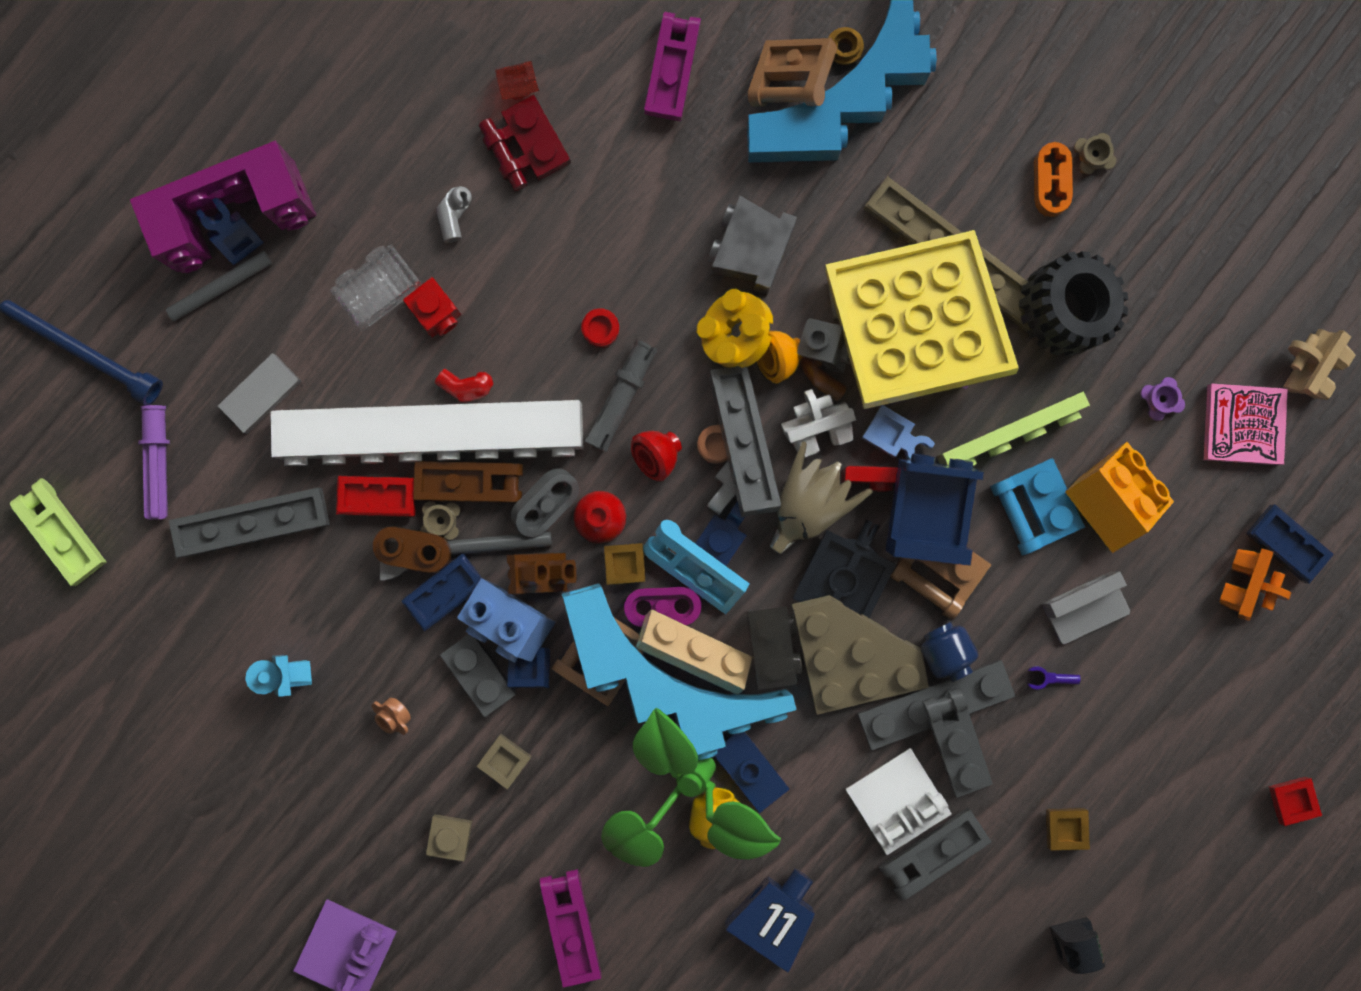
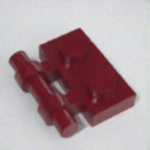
(534, 136)

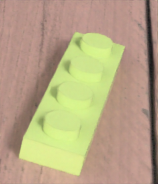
(1028, 427)

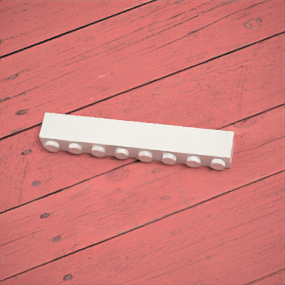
(427, 431)

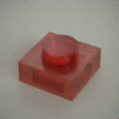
(517, 81)

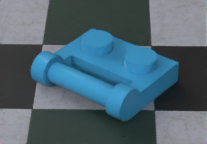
(1048, 502)

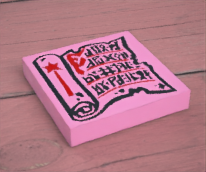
(1245, 424)

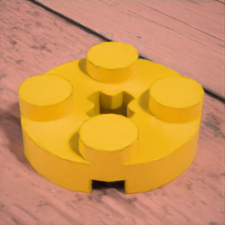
(718, 324)

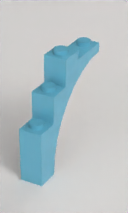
(698, 712)

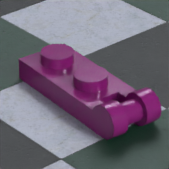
(672, 67)
(570, 929)

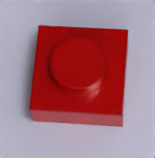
(1295, 801)

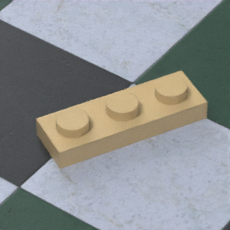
(694, 652)

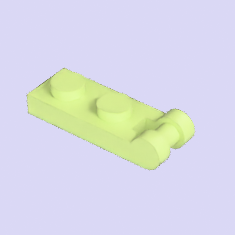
(58, 533)

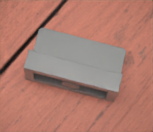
(1087, 607)

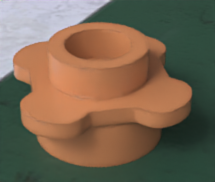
(391, 716)

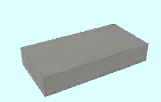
(259, 393)

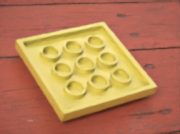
(920, 319)

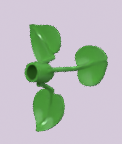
(665, 749)

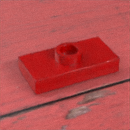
(880, 478)
(375, 496)

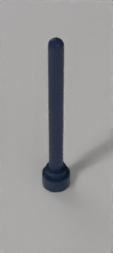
(143, 387)

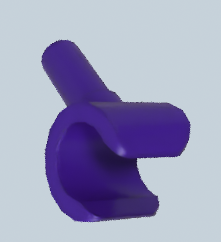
(1052, 678)

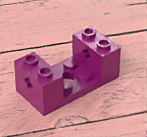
(170, 215)

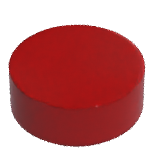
(600, 328)

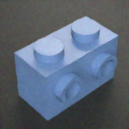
(505, 621)

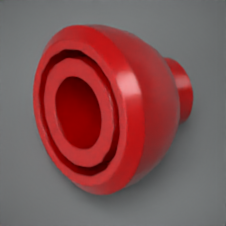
(655, 453)
(599, 517)

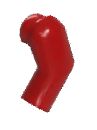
(465, 389)

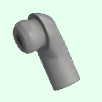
(450, 211)

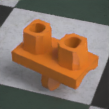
(1256, 566)

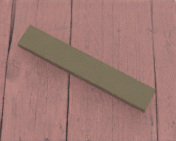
(919, 223)

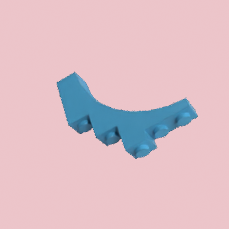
(816, 132)

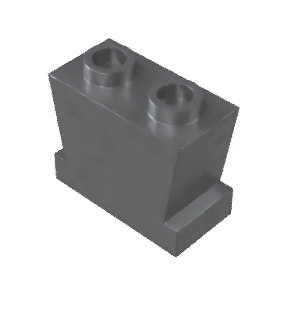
(751, 244)

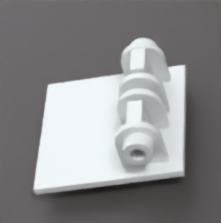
(898, 801)

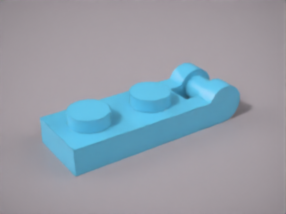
(694, 567)

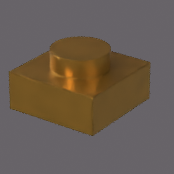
(624, 563)
(1068, 829)

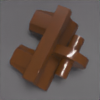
(540, 573)

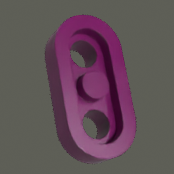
(663, 601)

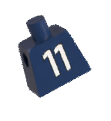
(774, 918)

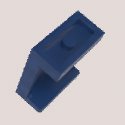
(932, 510)

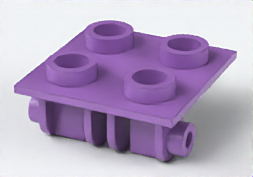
(344, 949)

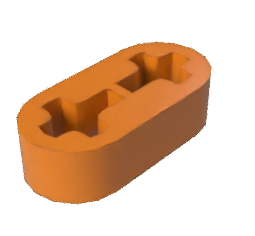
(1044, 179)

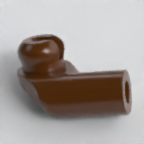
(821, 379)

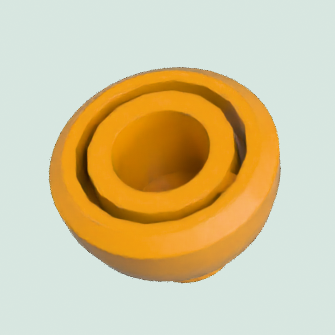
(780, 358)

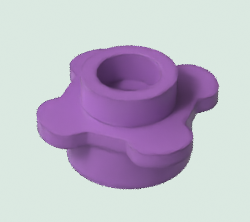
(1173, 395)

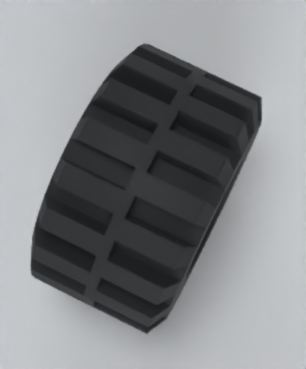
(1096, 290)

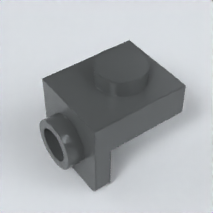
(825, 344)

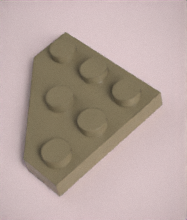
(853, 657)

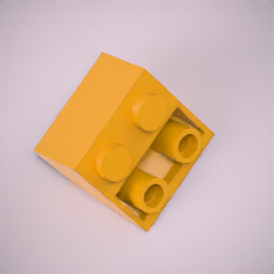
(1120, 497)

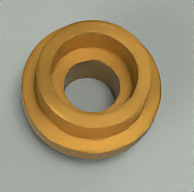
(851, 37)

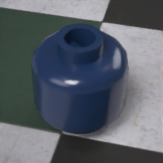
(949, 652)

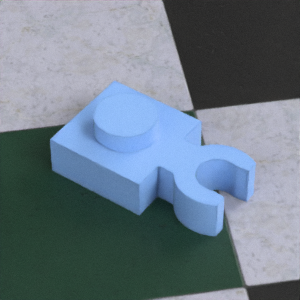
(892, 432)

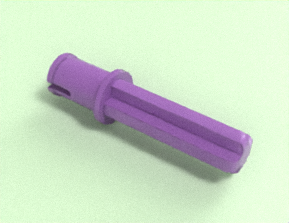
(154, 461)

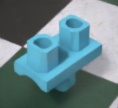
(278, 675)

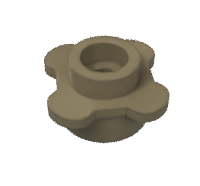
(1105, 149)
(433, 512)

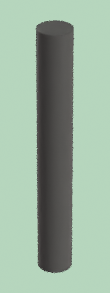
(218, 286)
(499, 543)

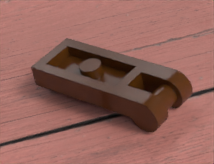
(466, 481)

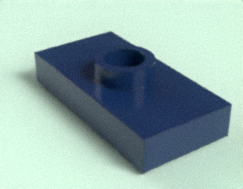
(1290, 543)
(442, 592)
(751, 771)

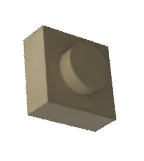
(504, 761)
(449, 837)

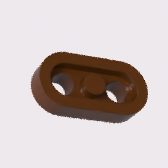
(411, 549)

